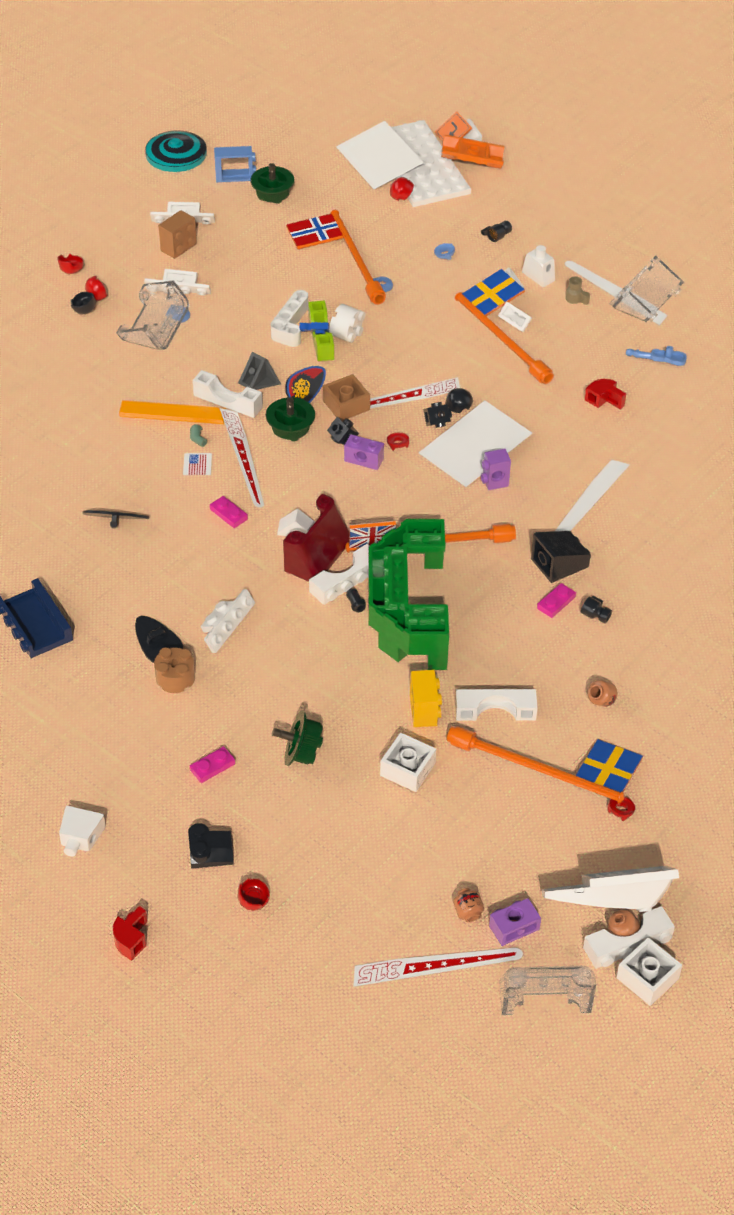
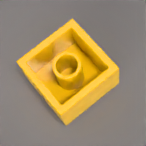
(425, 698)

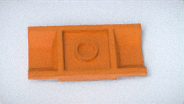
(472, 151)

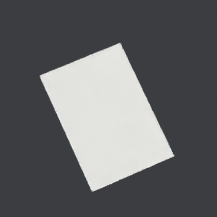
(379, 155)
(463, 445)

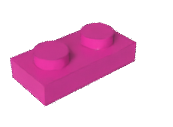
(228, 512)
(556, 600)
(212, 764)

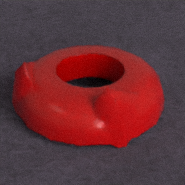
(398, 437)
(626, 803)

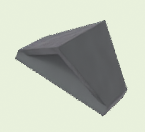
(258, 373)

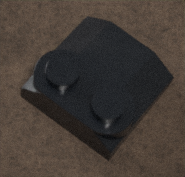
(210, 846)

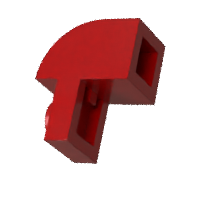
(605, 391)
(126, 933)

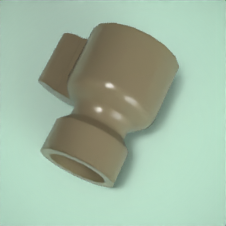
(574, 292)

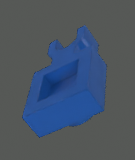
(317, 327)

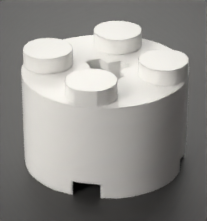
(347, 323)

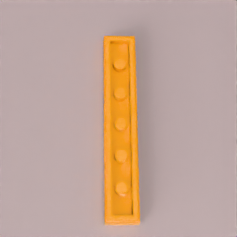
(171, 412)

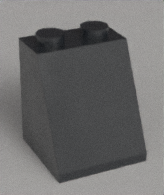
(559, 554)

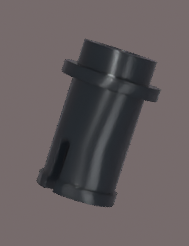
(357, 603)

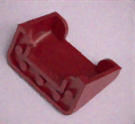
(321, 546)

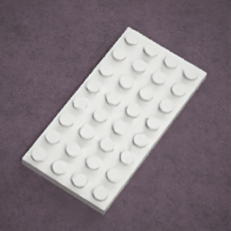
(438, 176)

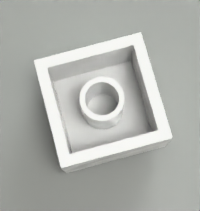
(408, 762)
(649, 971)

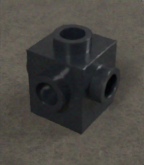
(432, 417)
(341, 430)

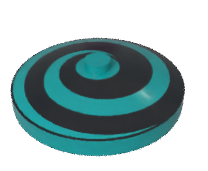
(176, 151)

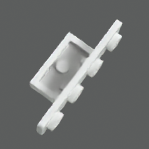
(190, 208)
(185, 280)
(225, 619)

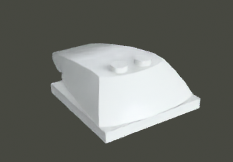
(618, 889)

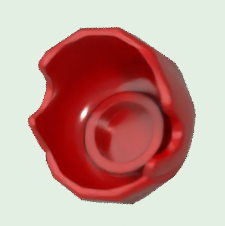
(401, 188)
(70, 264)
(96, 287)
(253, 894)

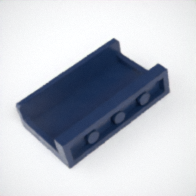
(35, 620)

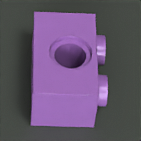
(364, 452)
(496, 469)
(507, 930)

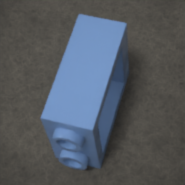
(234, 175)

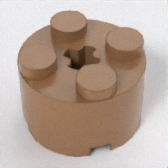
(174, 669)

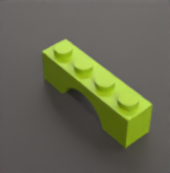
(322, 342)

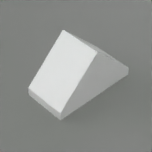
(295, 522)

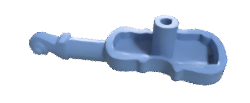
(669, 356)

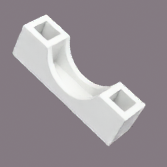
(210, 389)
(329, 586)
(519, 702)
(606, 948)

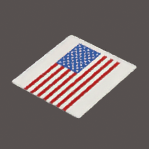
(197, 463)

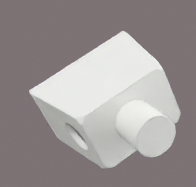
(539, 266)
(80, 829)

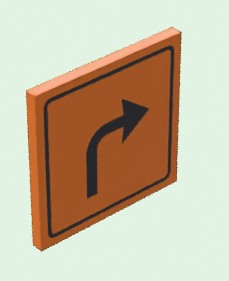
(454, 126)

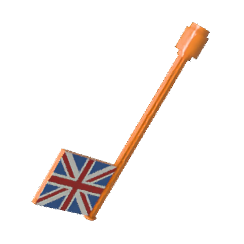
(372, 533)

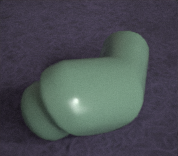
(195, 435)

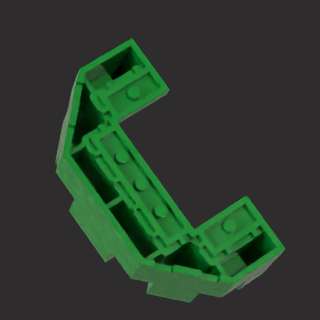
(404, 626)

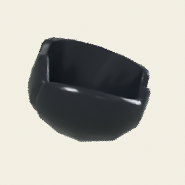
(83, 303)
(459, 399)

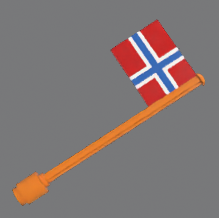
(331, 228)

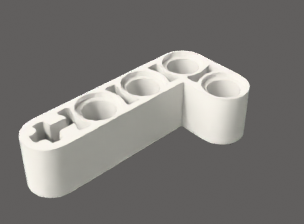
(284, 325)

